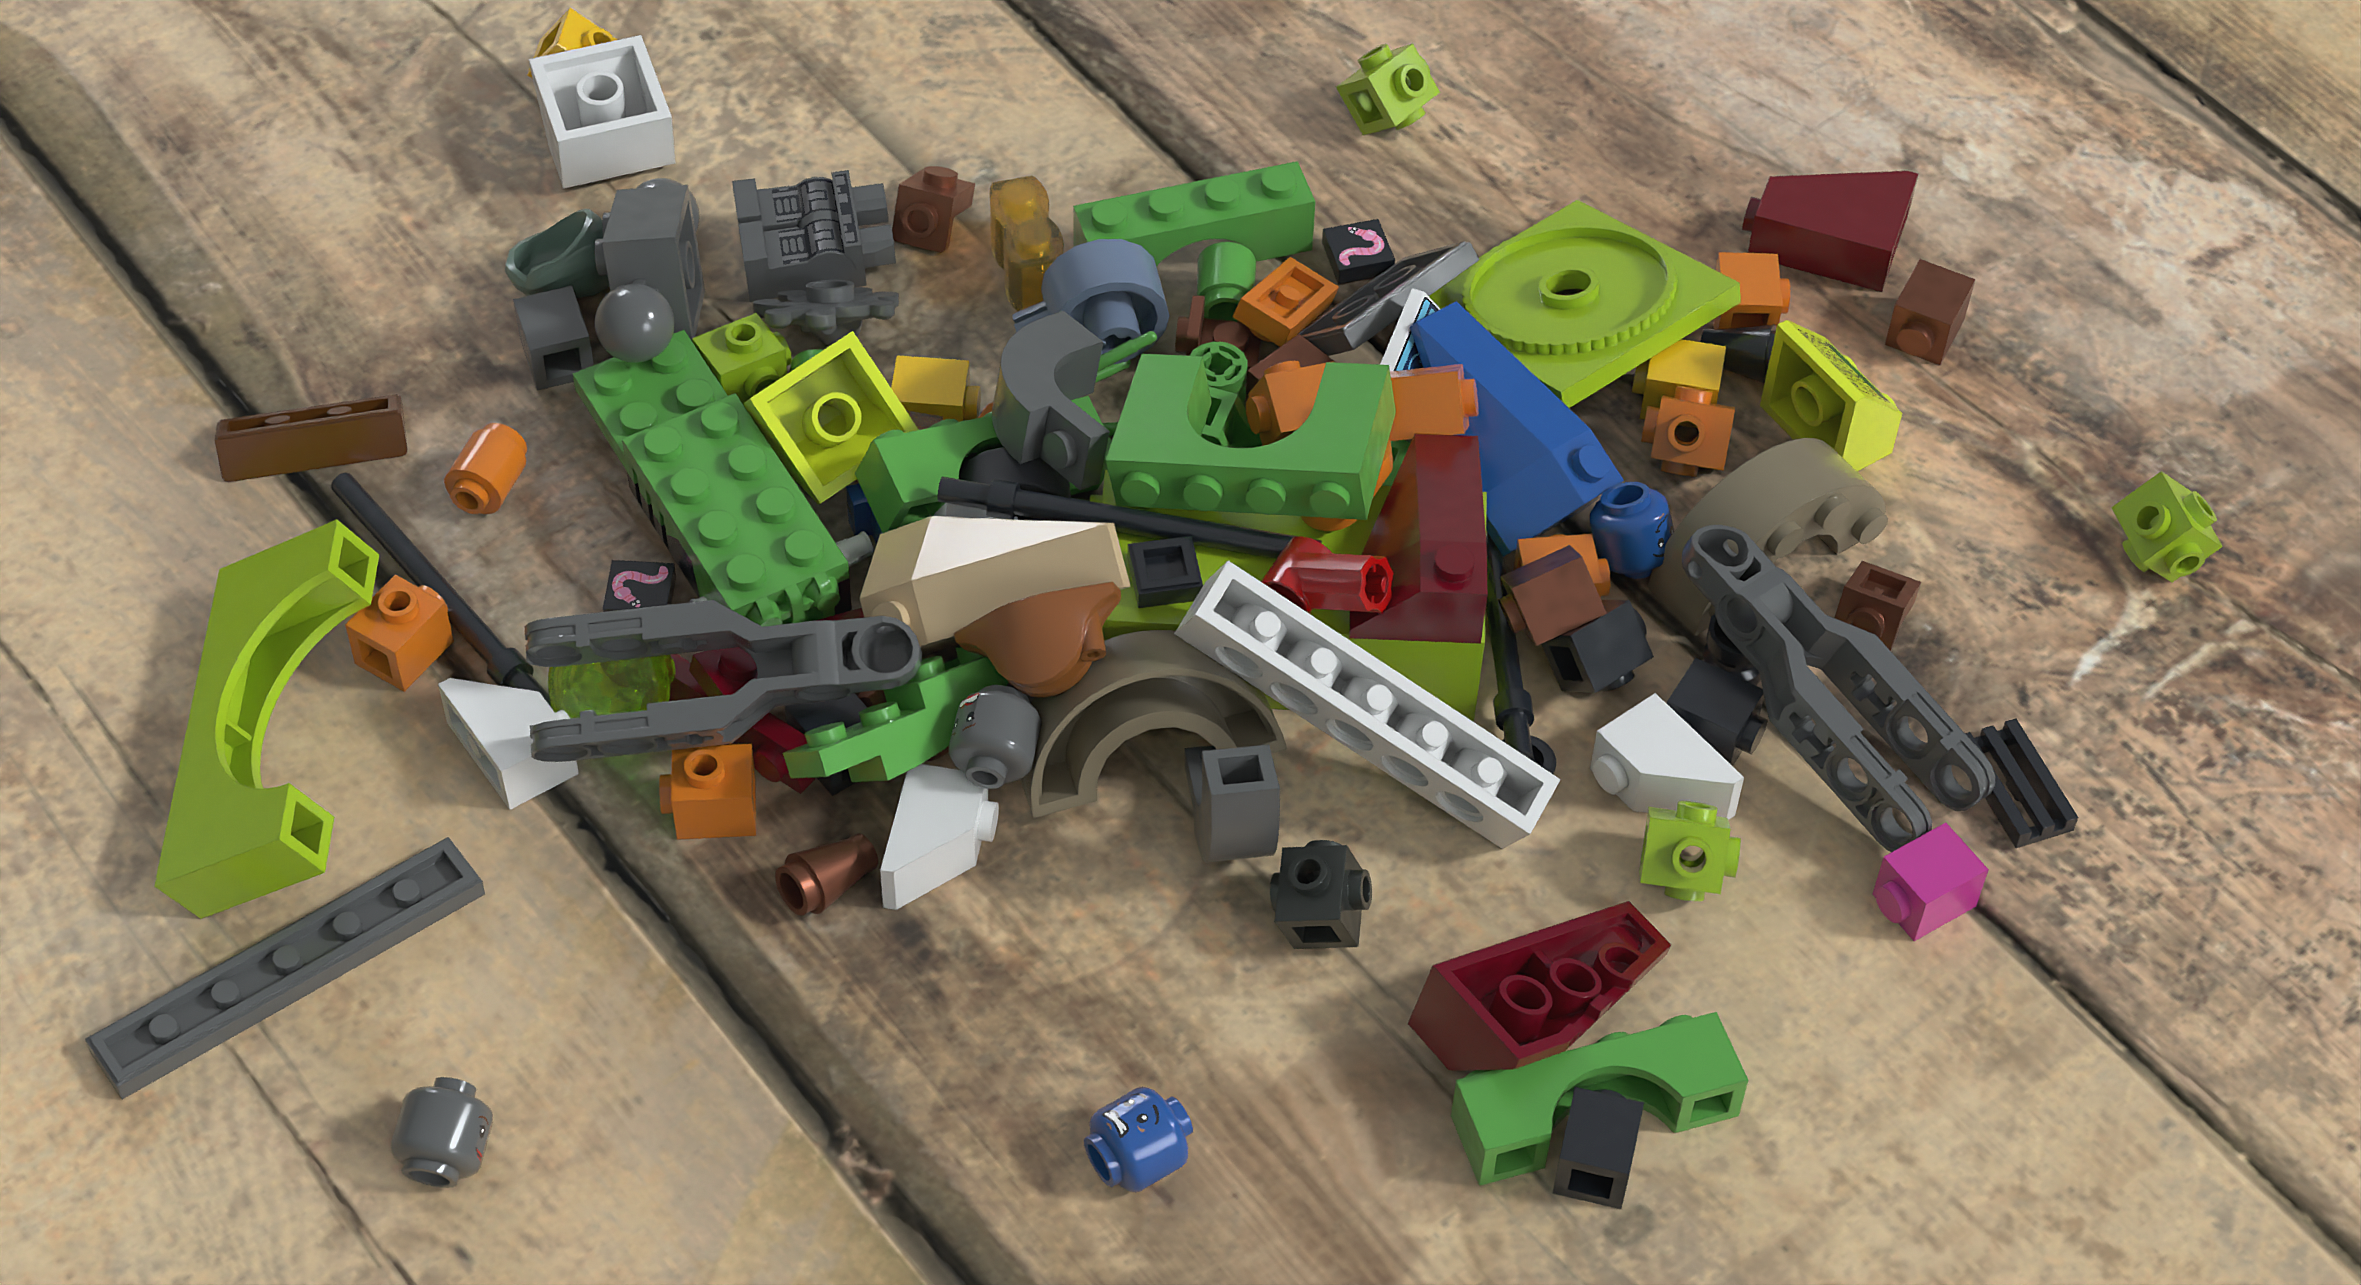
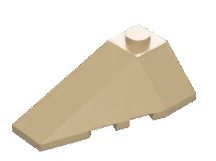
(961, 568)

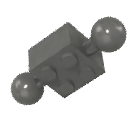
(650, 268)

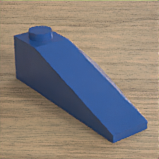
(1532, 448)

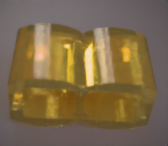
(1023, 237)

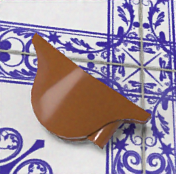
(1044, 639)

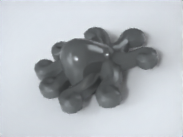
(827, 308)

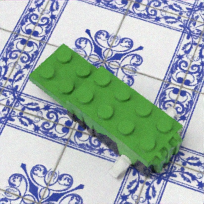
(718, 489)

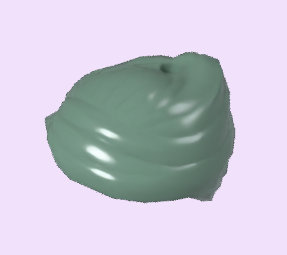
(559, 257)

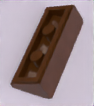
(311, 438)

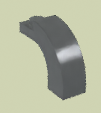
(1032, 402)
(1234, 801)

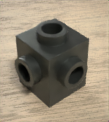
(1320, 895)

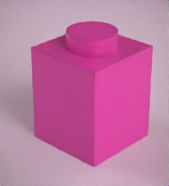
(1929, 882)

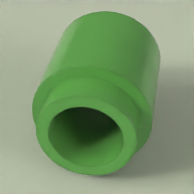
(1224, 276)

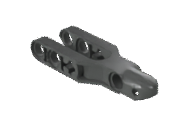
(1785, 634)
(792, 661)

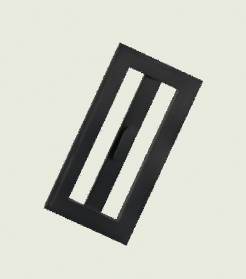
(2028, 783)

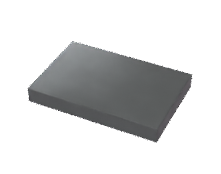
(1385, 296)

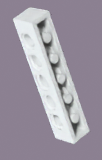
(1367, 706)

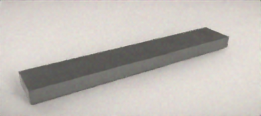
(284, 967)

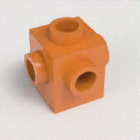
(1706, 449)

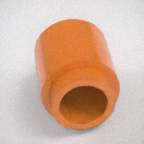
(486, 469)

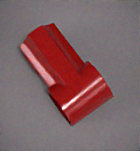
(1322, 580)

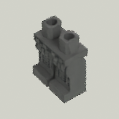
(811, 233)

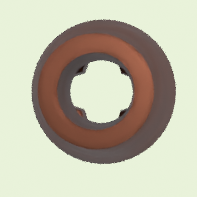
(822, 874)

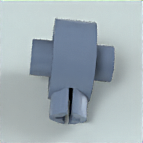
(1107, 289)

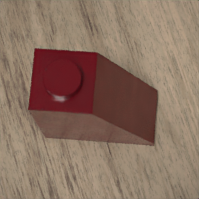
(1833, 223)

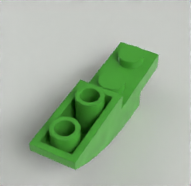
(903, 730)

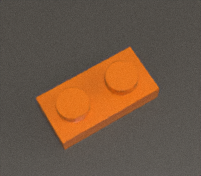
(1285, 302)

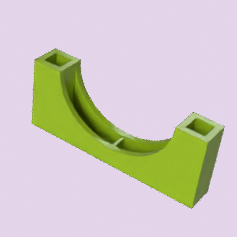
(223, 829)

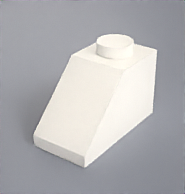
(496, 733)
(1659, 759)
(934, 833)

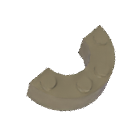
(1778, 502)
(1139, 686)

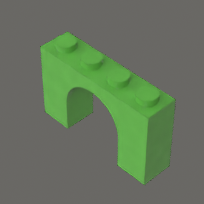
(1315, 472)

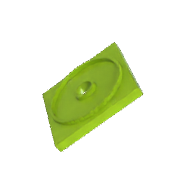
(1631, 308)

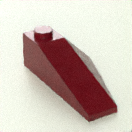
(1434, 544)
(1535, 990)

